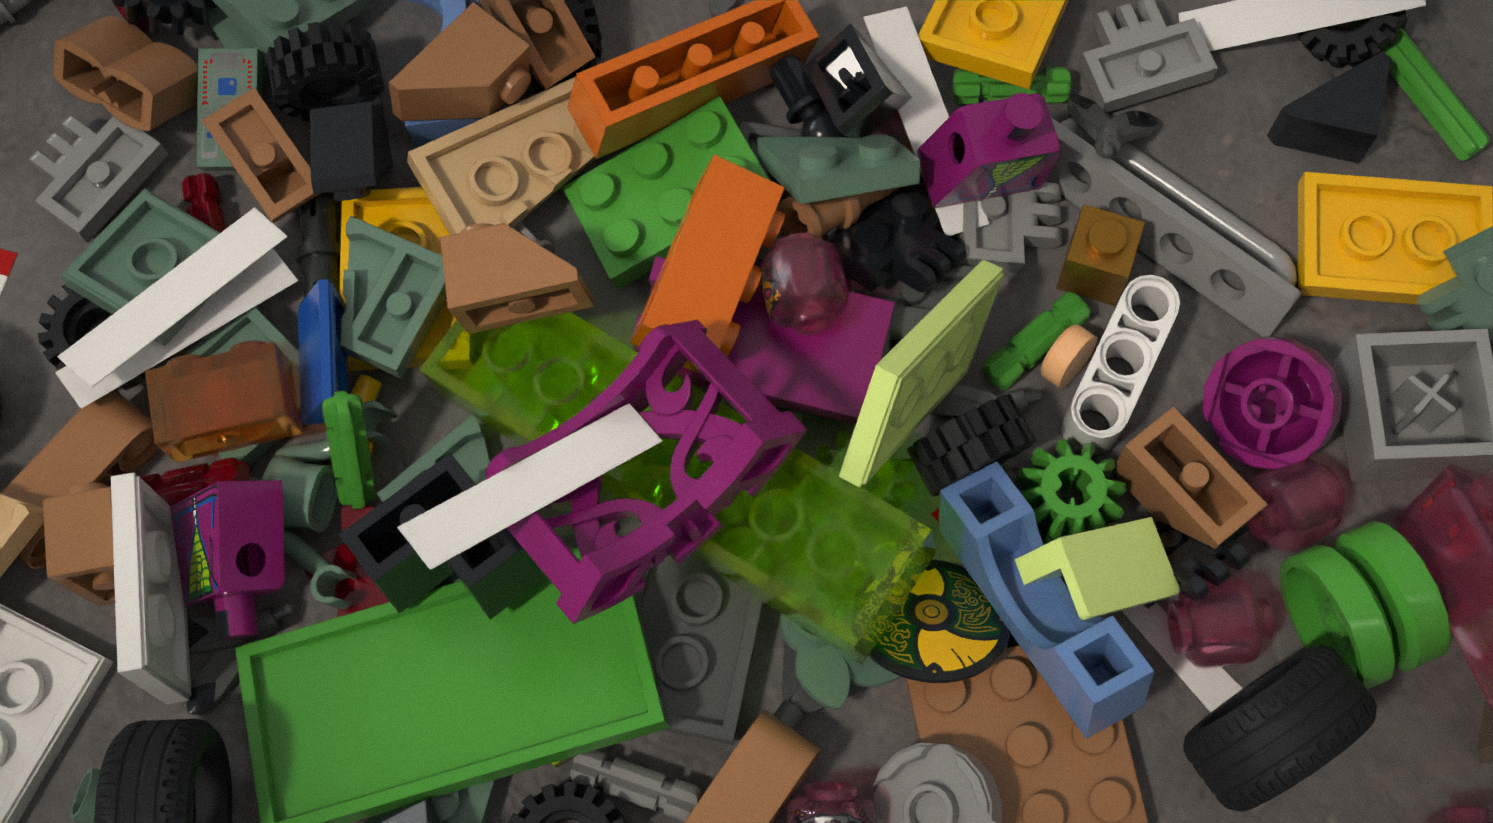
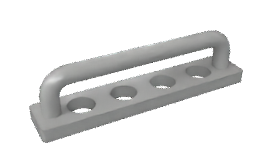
(1177, 207)

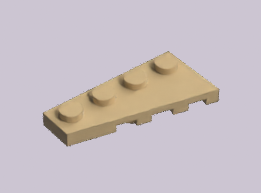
(503, 162)

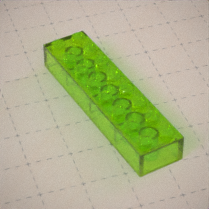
(800, 545)

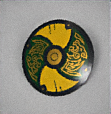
(942, 629)

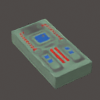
(221, 79)

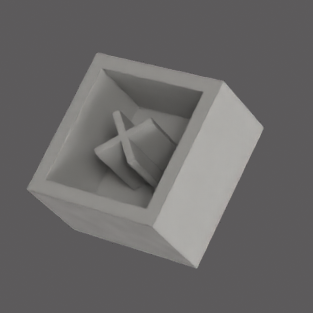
(1417, 403)

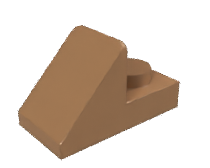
(262, 154)

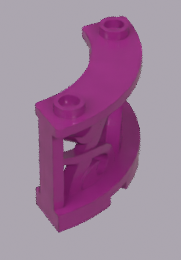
(740, 456)

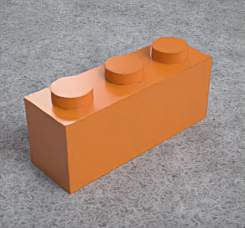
(715, 254)

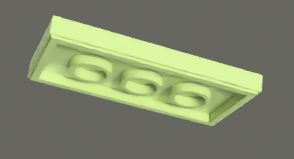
(920, 372)

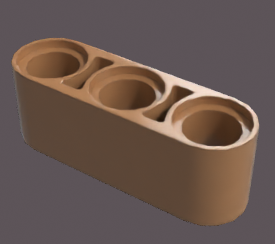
(97, 443)
(758, 775)

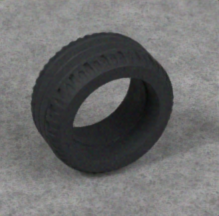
(1280, 728)
(165, 775)

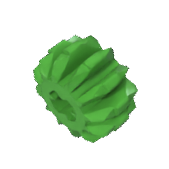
(1064, 469)

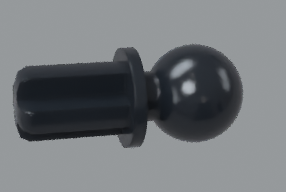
(802, 98)

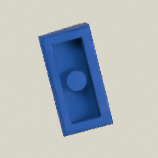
(321, 358)

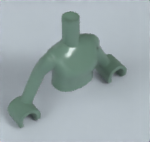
(311, 500)

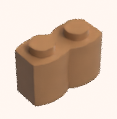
(126, 72)

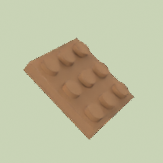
(1031, 745)

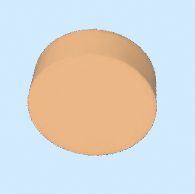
(1068, 355)

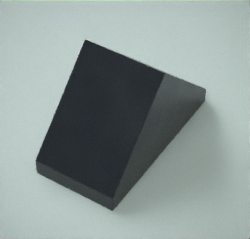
(855, 84)
(1337, 117)

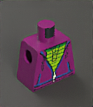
(1002, 147)
(231, 550)

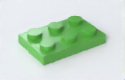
(641, 195)

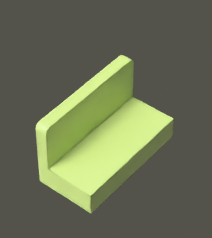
(1105, 567)

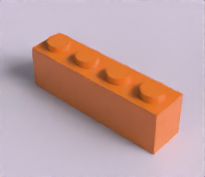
(685, 70)

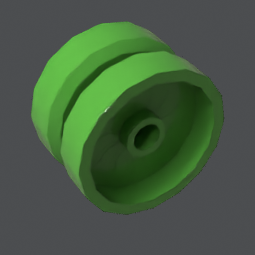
(1367, 602)

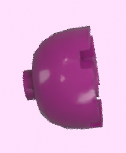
(1272, 402)

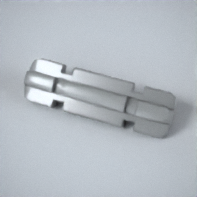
(635, 784)

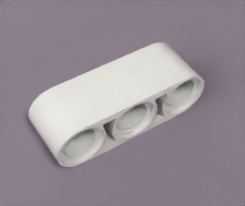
(1129, 339)

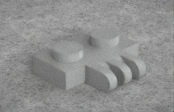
(1144, 57)
(95, 173)
(1011, 227)

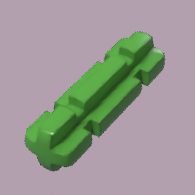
(969, 86)
(1035, 340)
(349, 449)

